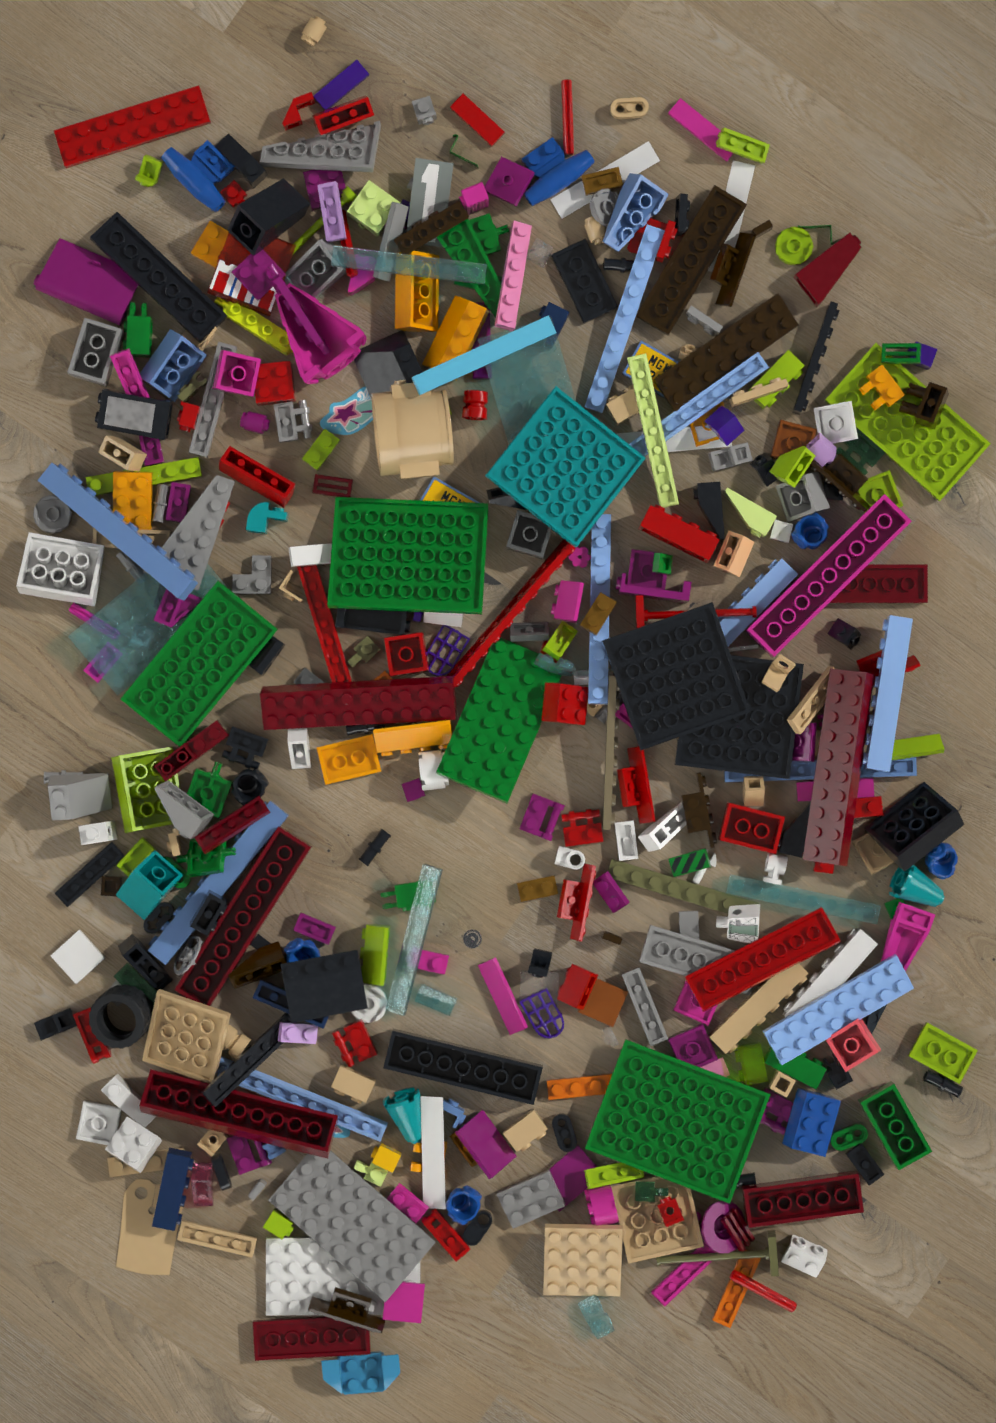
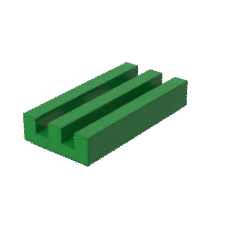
(917, 360)

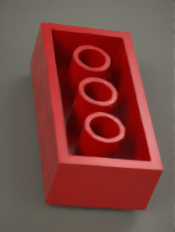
(679, 534)

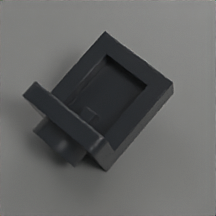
(762, 465)
(845, 633)
(540, 963)

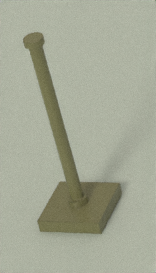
(769, 1253)

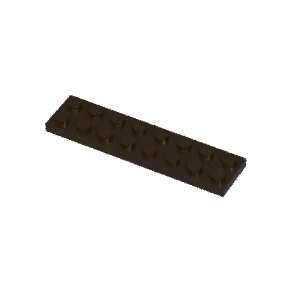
(691, 260)
(726, 351)

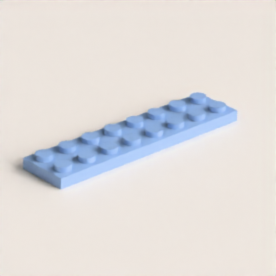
(838, 1009)

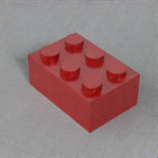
(751, 828)

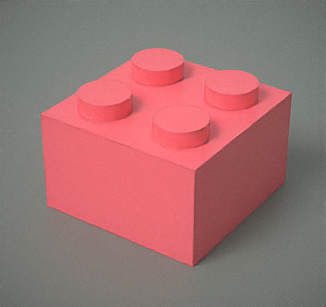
(853, 1044)

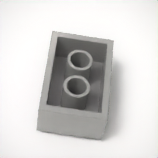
(93, 351)

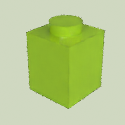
(279, 1224)

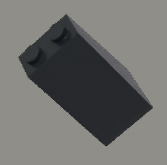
(267, 215)

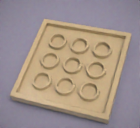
(186, 1036)
(644, 1228)
(582, 1259)

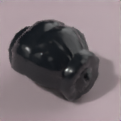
(249, 785)

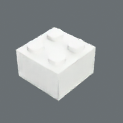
(133, 1144)

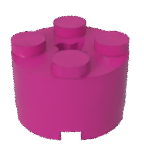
(601, 1205)

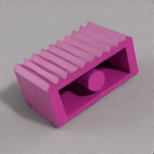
(474, 198)

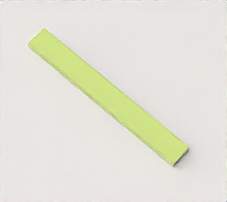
(653, 430)

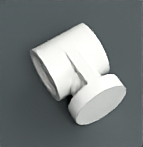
(563, 858)
(775, 866)

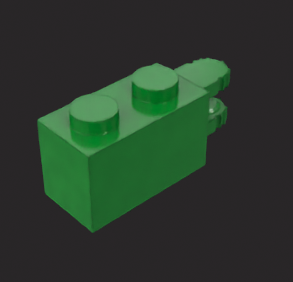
(138, 332)
(404, 896)

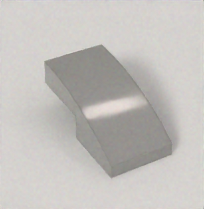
(730, 457)

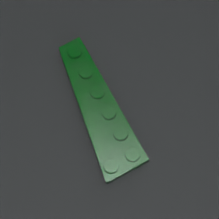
(464, 245)

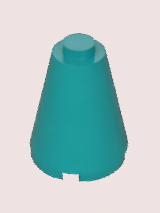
(915, 887)
(406, 1113)

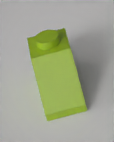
(792, 465)

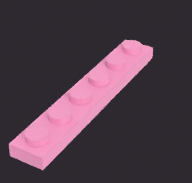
(513, 276)

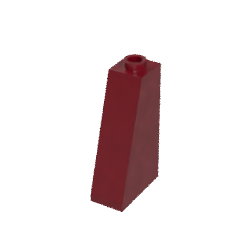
(825, 270)

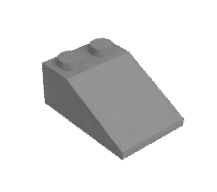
(314, 270)
(78, 795)
(184, 811)

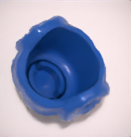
(810, 531)
(942, 861)
(300, 950)
(463, 1204)

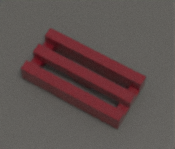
(330, 478)
(739, 1227)

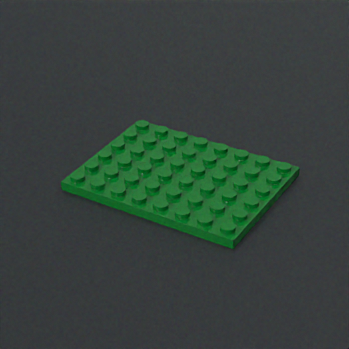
(408, 555)
(677, 1121)

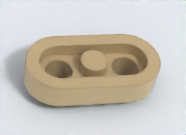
(628, 106)

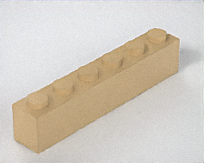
(755, 1007)

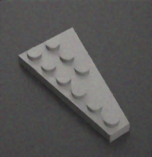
(331, 151)
(197, 532)

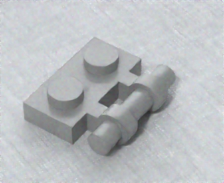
(286, 421)

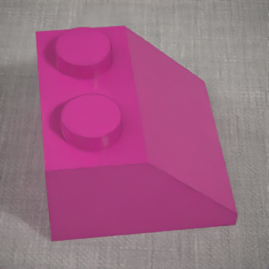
(236, 373)
(568, 601)

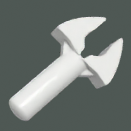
(699, 874)

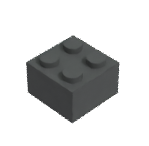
(528, 535)

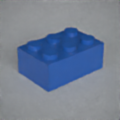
(811, 1122)

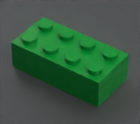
(894, 1125)

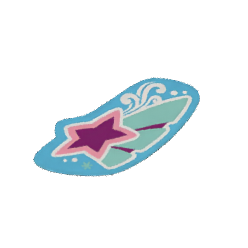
(349, 415)

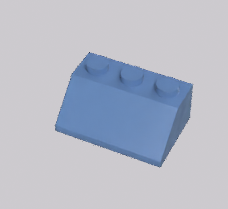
(172, 365)

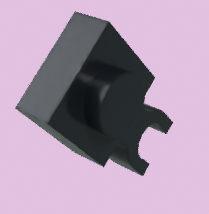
(837, 1074)

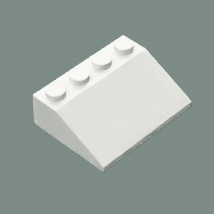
(61, 569)

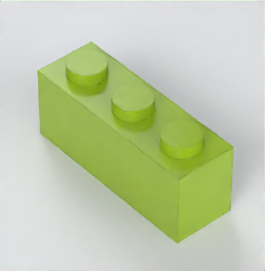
(786, 368)

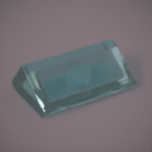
(435, 999)

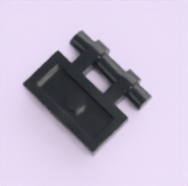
(247, 742)

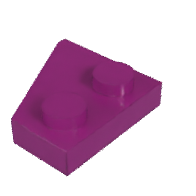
(173, 609)

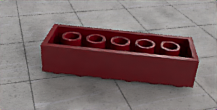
(802, 1199)

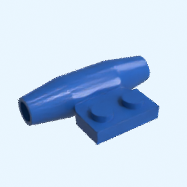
(553, 170)
(200, 173)

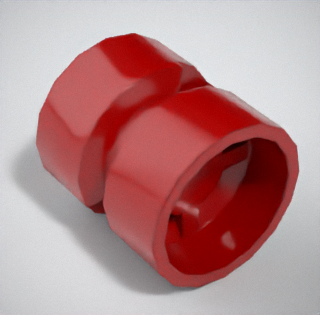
(475, 405)

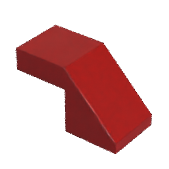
(293, 117)

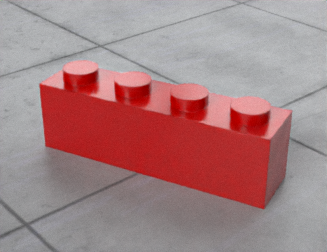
(256, 476)

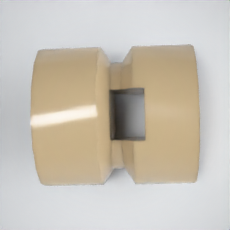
(235, 1043)

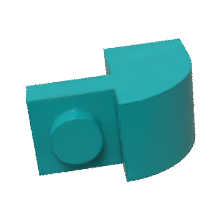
(260, 514)

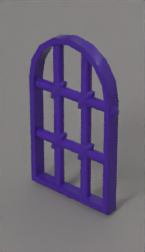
(452, 648)
(546, 1006)

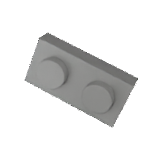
(697, 317)

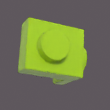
(149, 171)

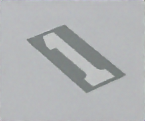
(429, 191)

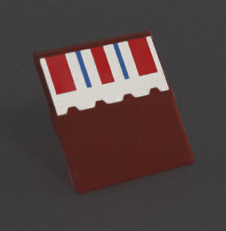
(229, 288)

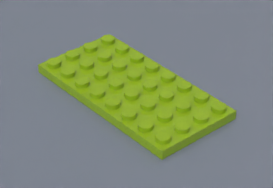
(927, 455)

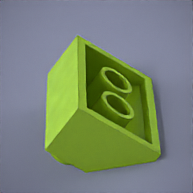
(375, 953)

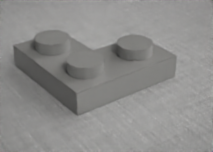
(259, 581)

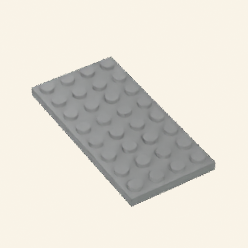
(352, 1222)

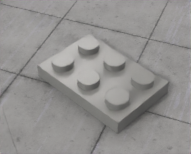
(530, 1199)

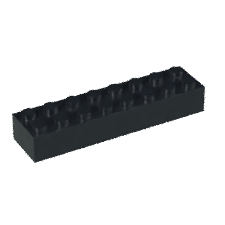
(463, 1066)

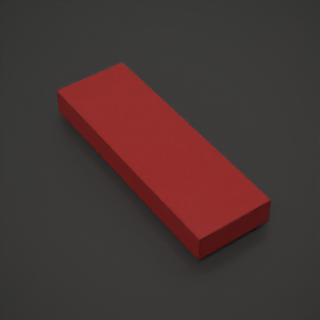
(477, 120)

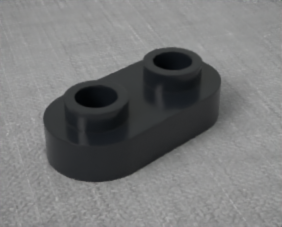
(563, 1132)

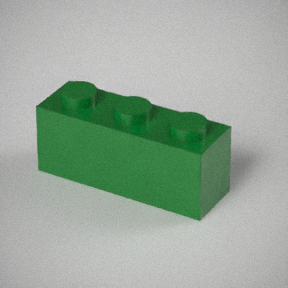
(801, 1068)

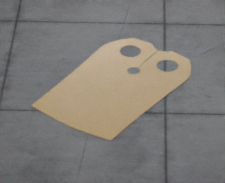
(141, 1246)

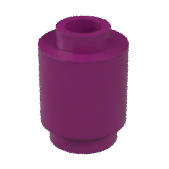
(254, 422)

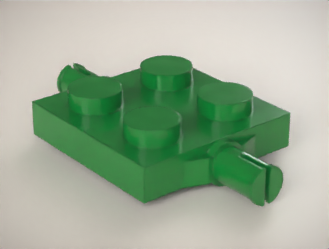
(488, 233)
(210, 789)
(205, 864)

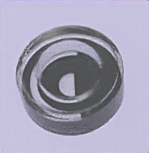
(472, 939)

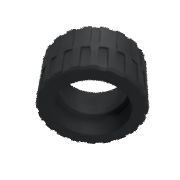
(106, 1031)

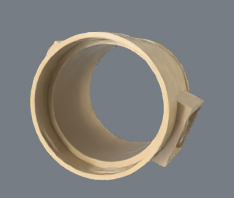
(412, 431)

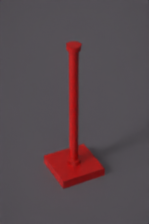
(643, 615)

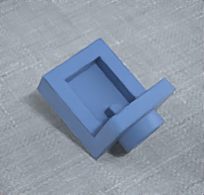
(452, 1107)

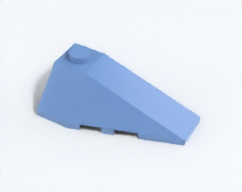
(635, 205)

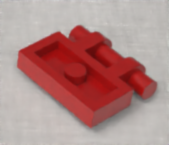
(582, 834)
(360, 1040)

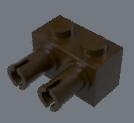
(931, 406)

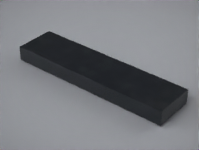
(89, 874)

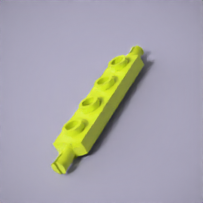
(256, 325)

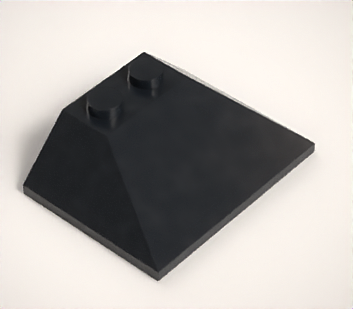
(387, 362)

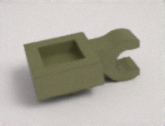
(190, 390)
(364, 650)

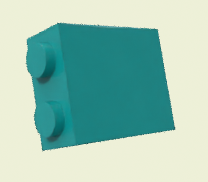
(149, 884)

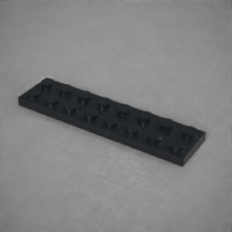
(158, 277)

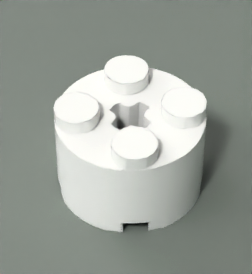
(428, 766)

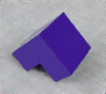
(724, 425)

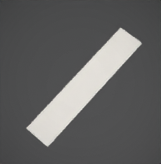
(633, 162)
(739, 187)
(683, 440)
(433, 1152)

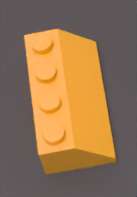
(416, 301)
(456, 331)
(412, 736)

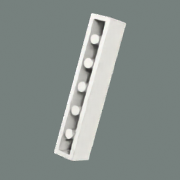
(834, 970)

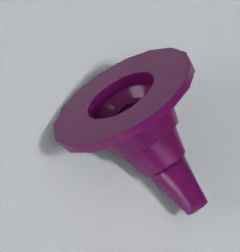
(713, 1230)

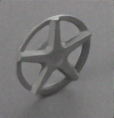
(186, 955)

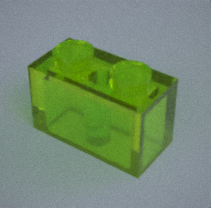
(751, 1063)

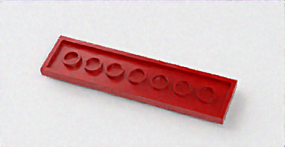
(132, 126)
(762, 959)

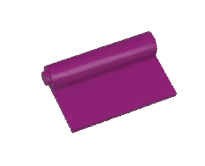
(87, 282)

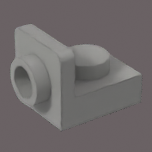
(424, 110)

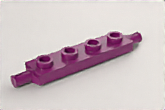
(292, 304)

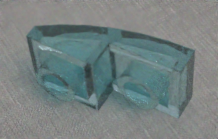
(562, 667)
(595, 1317)

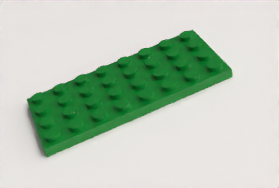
(199, 663)
(498, 722)

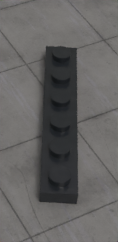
(813, 366)
(245, 1064)

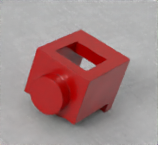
(188, 416)
(670, 1219)

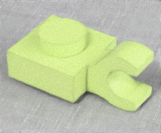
(372, 1172)

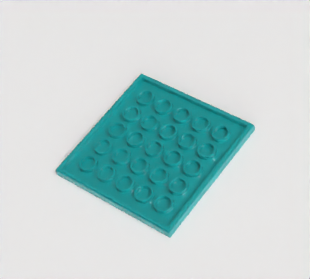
(565, 467)

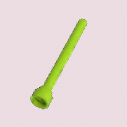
(347, 196)

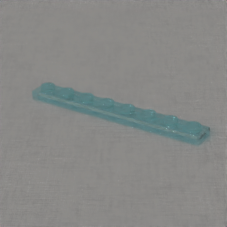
(408, 265)
(803, 899)
(414, 939)

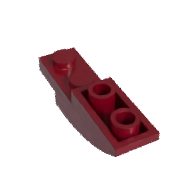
(191, 751)

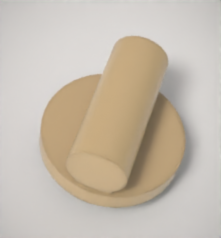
(686, 350)

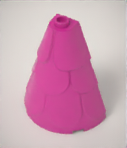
(339, 334)

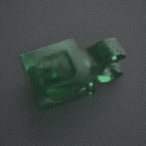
(646, 1191)

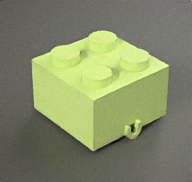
(371, 208)

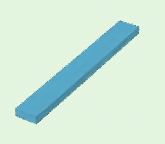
(483, 355)

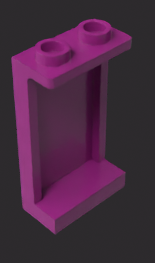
(652, 593)

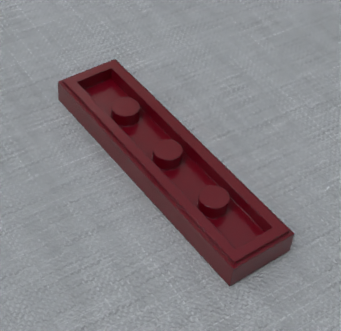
(232, 824)

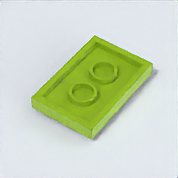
(942, 1052)

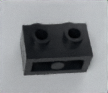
(208, 912)

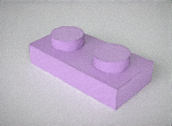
(297, 1033)

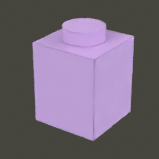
(823, 449)

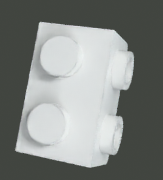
(805, 1256)

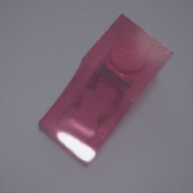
(202, 1184)

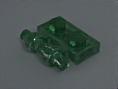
(864, 448)

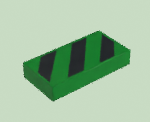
(689, 862)

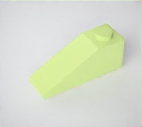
(753, 516)

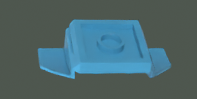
(361, 1372)

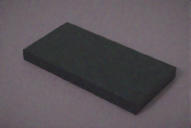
(584, 281)

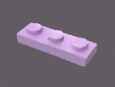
(331, 211)

